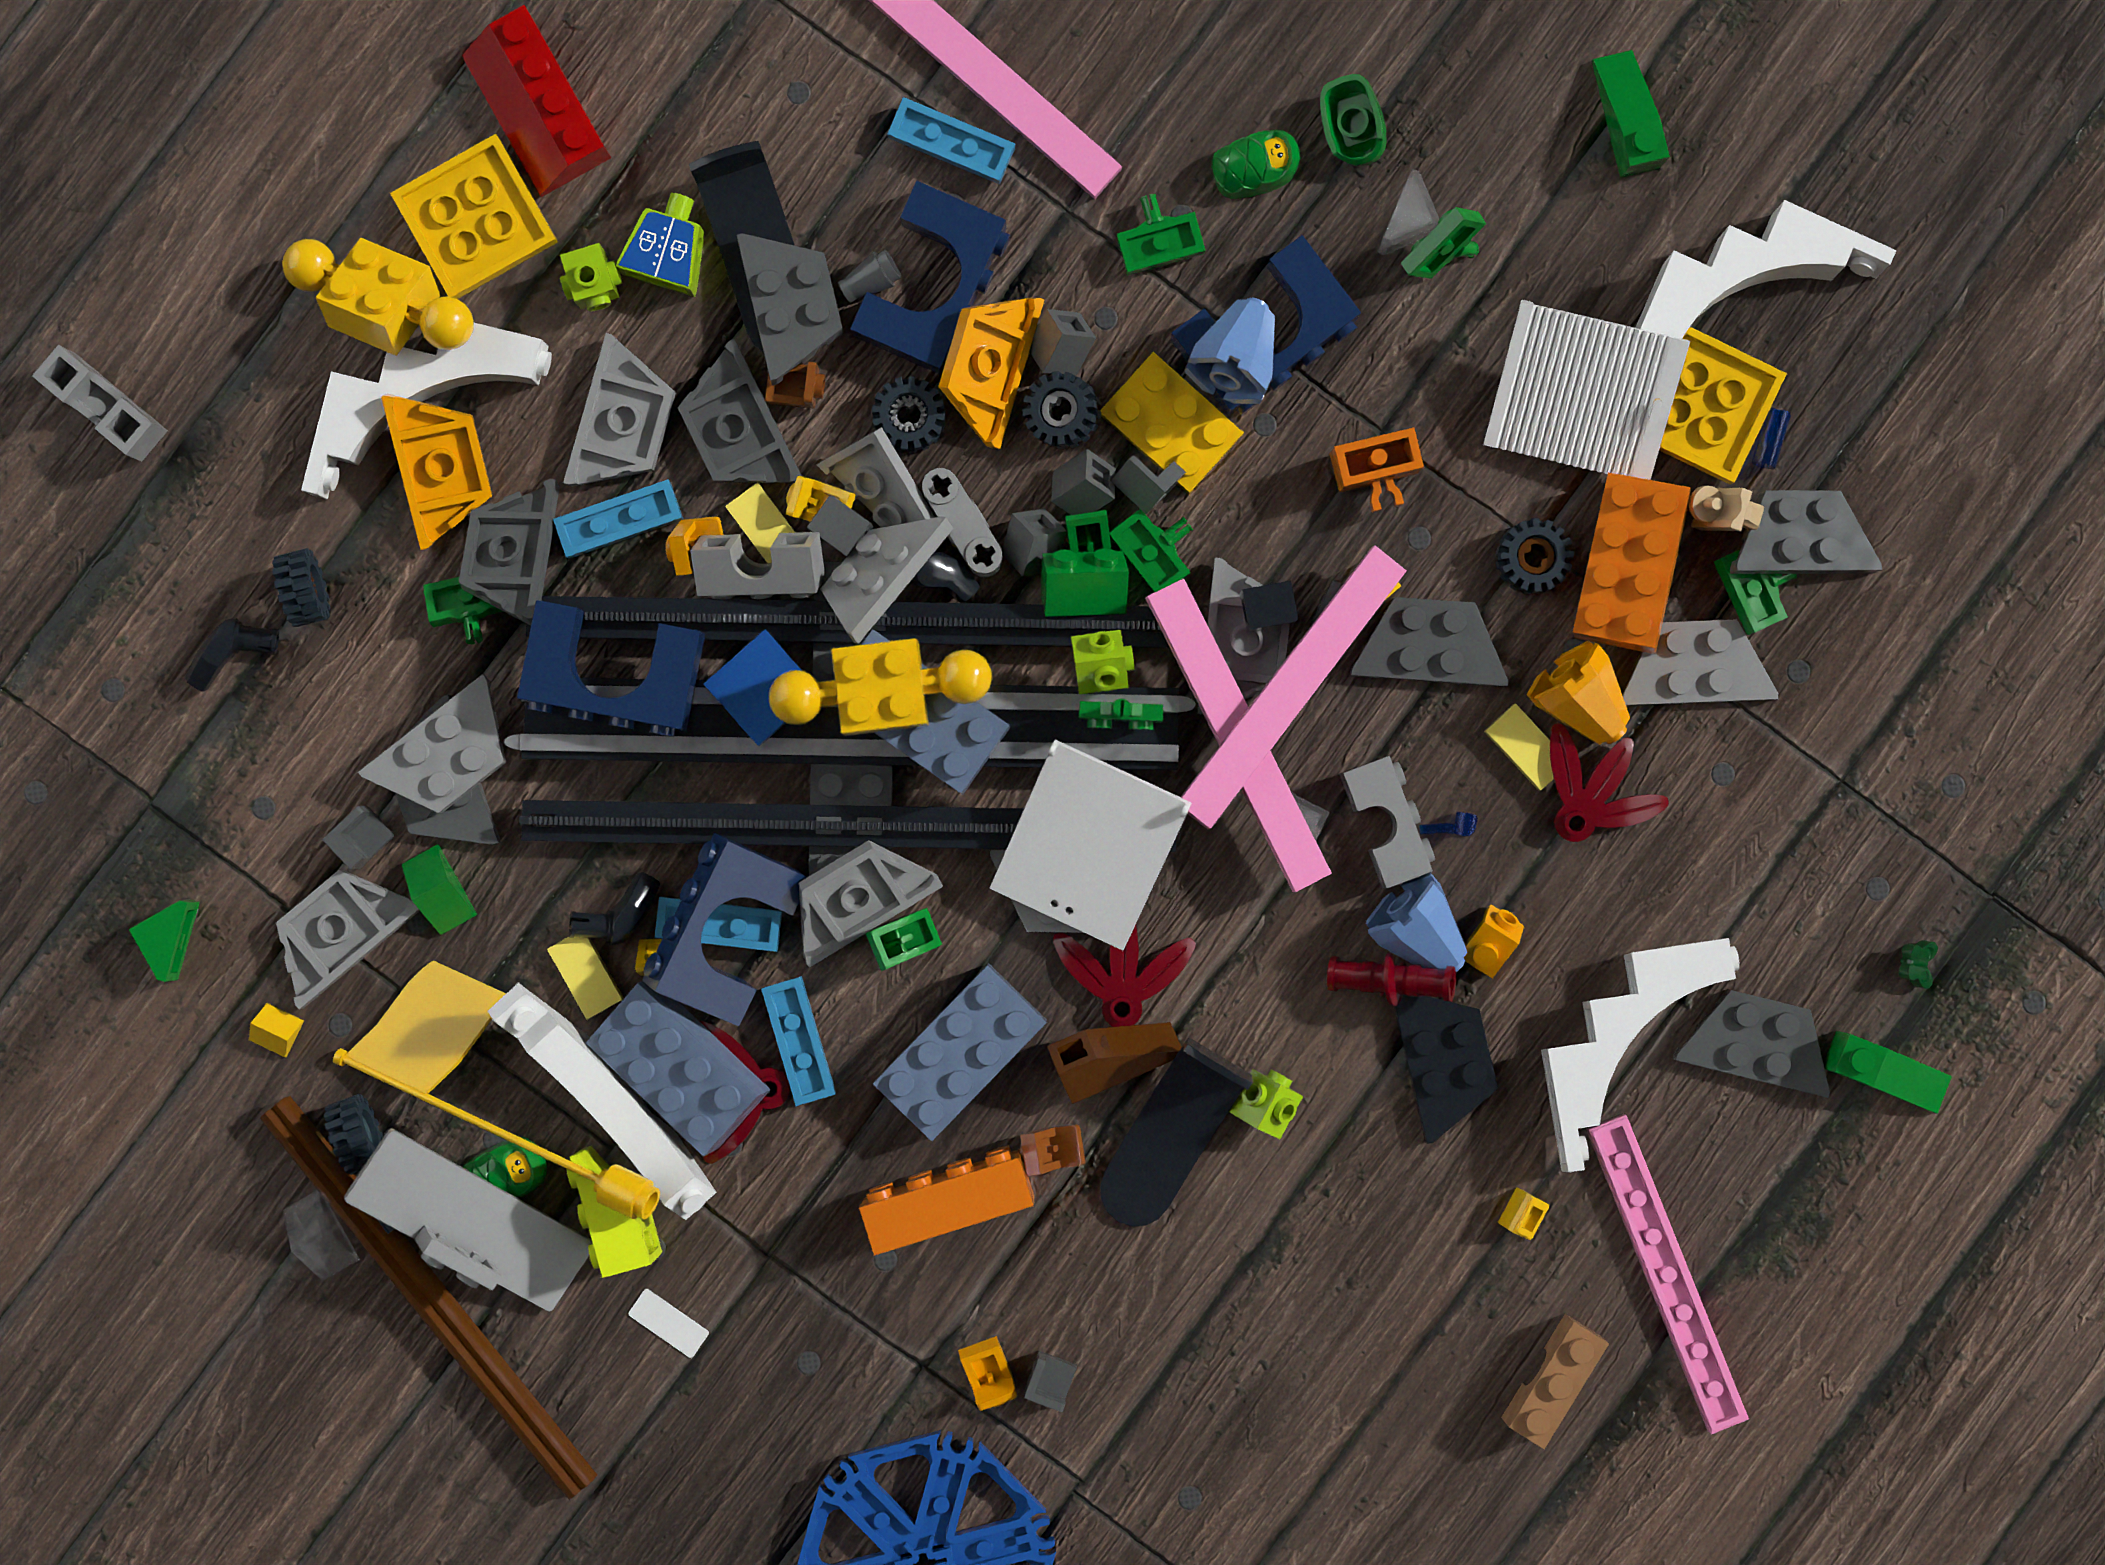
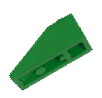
(1630, 114)
(1886, 1071)

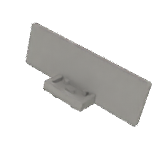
(468, 1222)

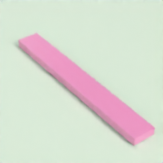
(1004, 92)
(1292, 686)
(1223, 708)
(1667, 1274)

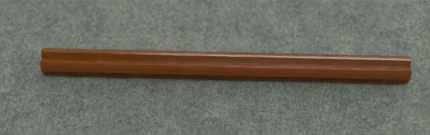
(432, 1303)

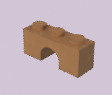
(1545, 1401)

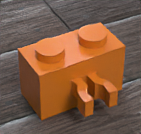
(1377, 461)

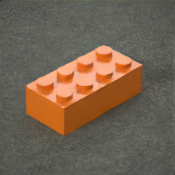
(1631, 563)
(946, 1201)

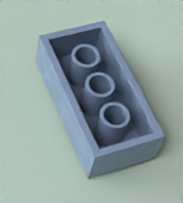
(954, 742)
(960, 1052)
(678, 1067)

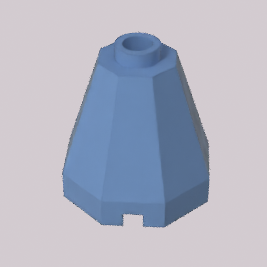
(1236, 353)
(1419, 925)

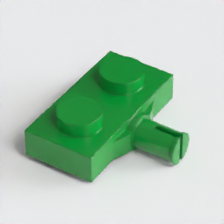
(1159, 239)
(1444, 243)
(1152, 549)
(1753, 595)
(451, 604)
(1103, 713)

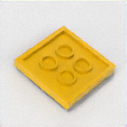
(474, 217)
(1718, 406)

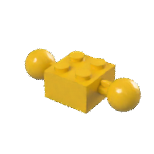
(378, 295)
(880, 687)

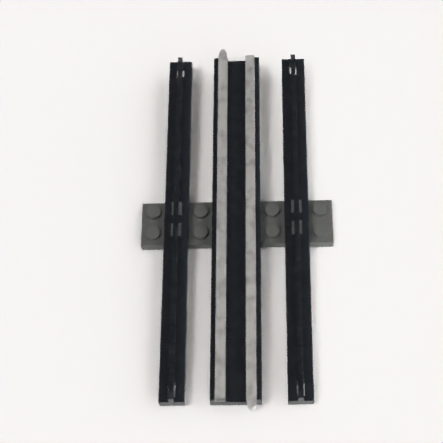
(848, 773)

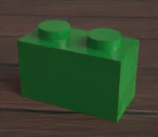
(1084, 583)

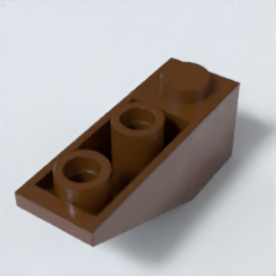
(1111, 1055)

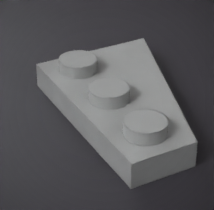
(879, 480)

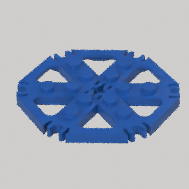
(938, 1513)

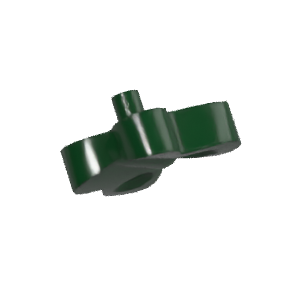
(1915, 963)

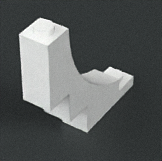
(1792, 247)
(355, 412)
(1581, 1072)
(607, 1097)

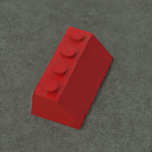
(534, 102)

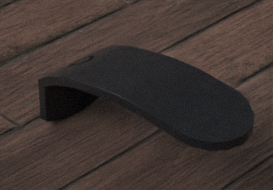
(740, 201)
(1170, 1134)

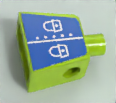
(665, 248)

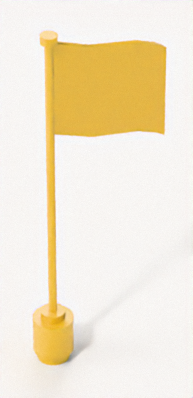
(431, 1033)

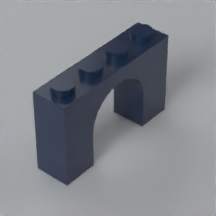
(974, 240)
(1322, 312)
(552, 677)
(723, 874)

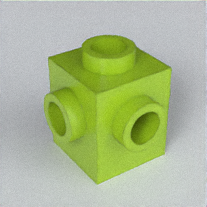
(583, 266)
(1101, 661)
(1267, 1103)

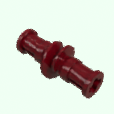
(1391, 979)

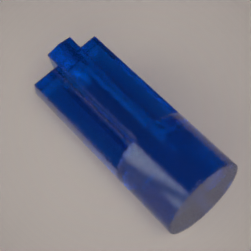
(1771, 439)

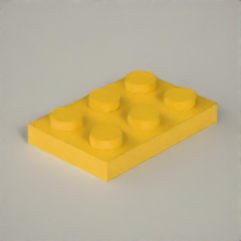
(1171, 421)

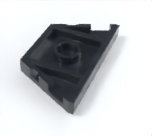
(1444, 1060)

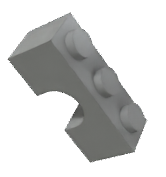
(101, 402)
(726, 571)
(1404, 853)

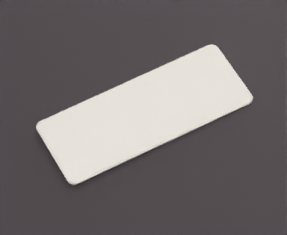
(668, 1323)

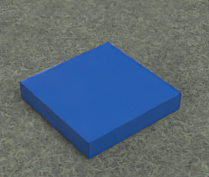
(745, 685)

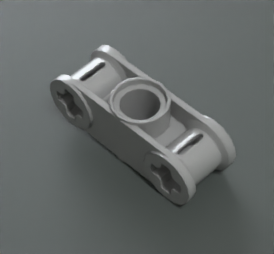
(969, 525)

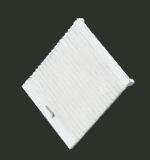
(1585, 391)
(1090, 845)

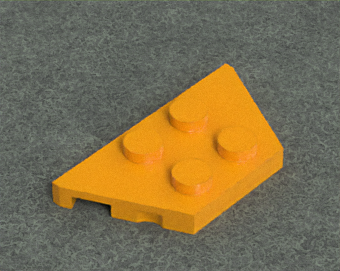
(989, 362)
(437, 464)

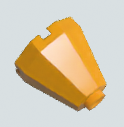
(1583, 694)

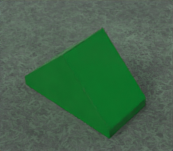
(1088, 531)
(437, 890)
(166, 937)
(903, 939)

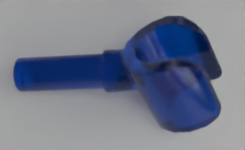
(1463, 825)

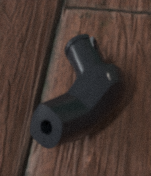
(949, 573)
(223, 645)
(622, 918)

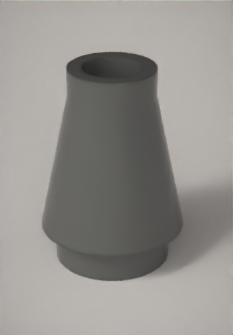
(871, 276)

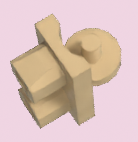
(1724, 509)

